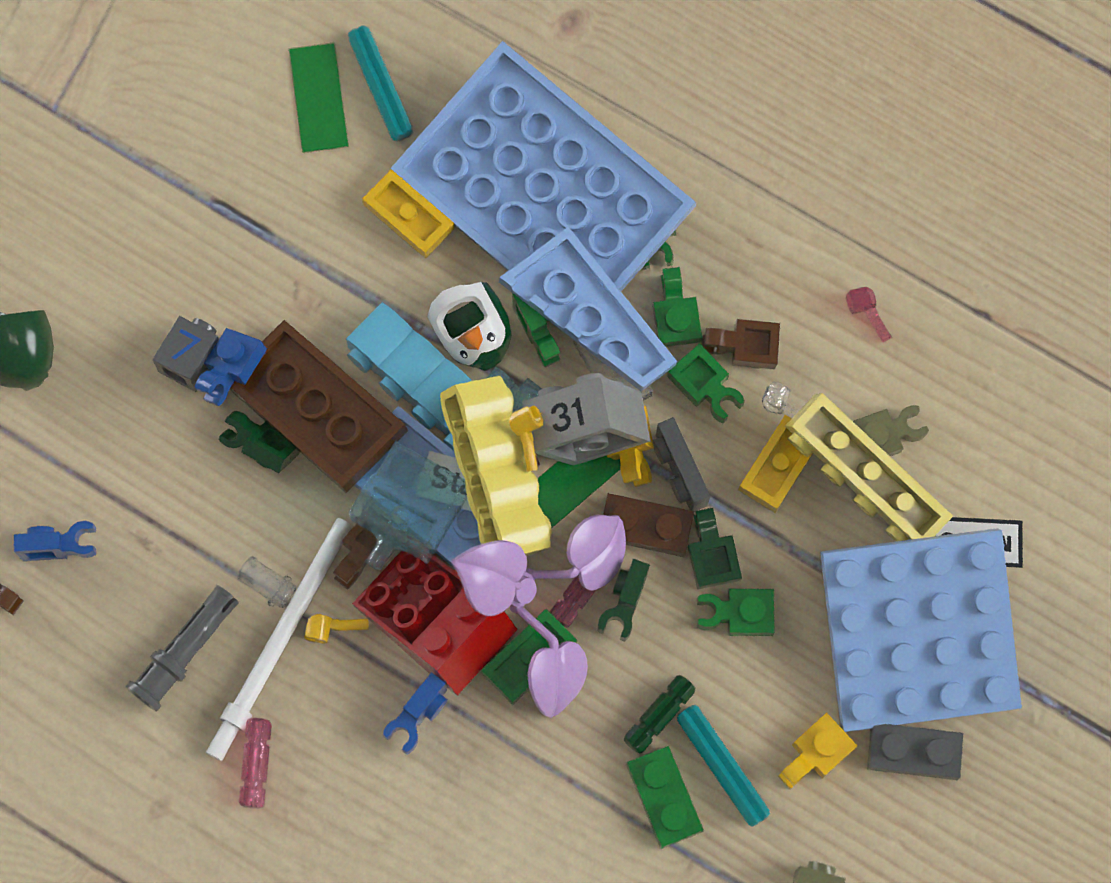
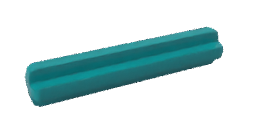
(380, 83)
(723, 765)

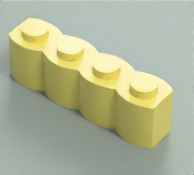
(494, 465)

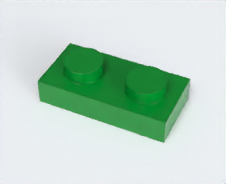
(510, 667)
(664, 797)

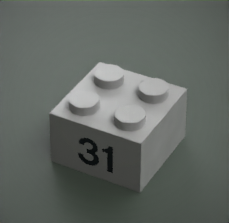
(588, 419)

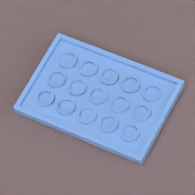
(527, 161)

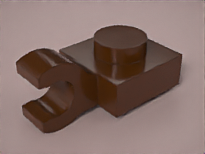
(751, 343)
(360, 543)

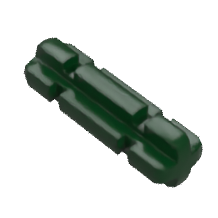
(659, 714)

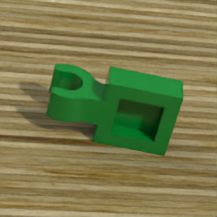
(676, 317)

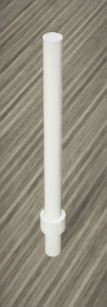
(237, 713)

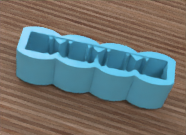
(407, 365)

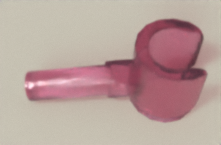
(863, 300)

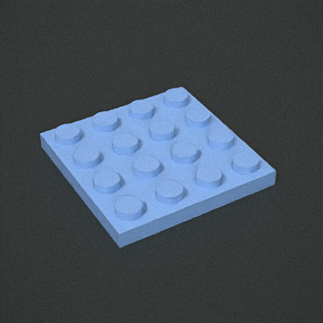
(921, 629)

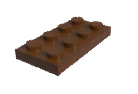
(319, 408)

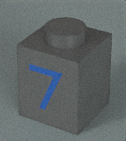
(185, 351)

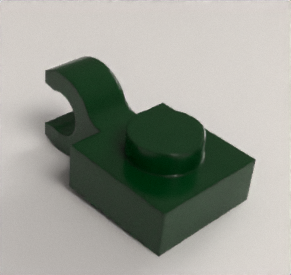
(258, 442)
(714, 557)
(629, 588)

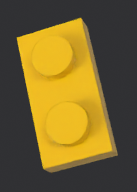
(408, 213)
(774, 469)

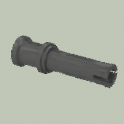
(170, 663)

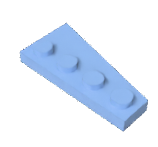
(585, 304)

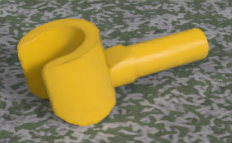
(522, 424)
(319, 627)

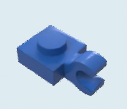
(229, 361)
(45, 544)
(424, 703)

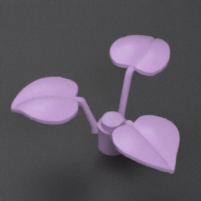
(497, 578)

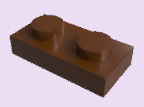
(652, 524)

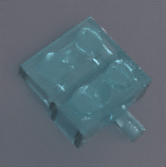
(408, 505)

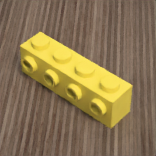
(867, 469)

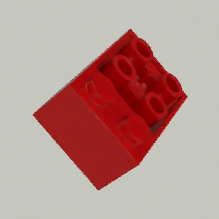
(432, 620)

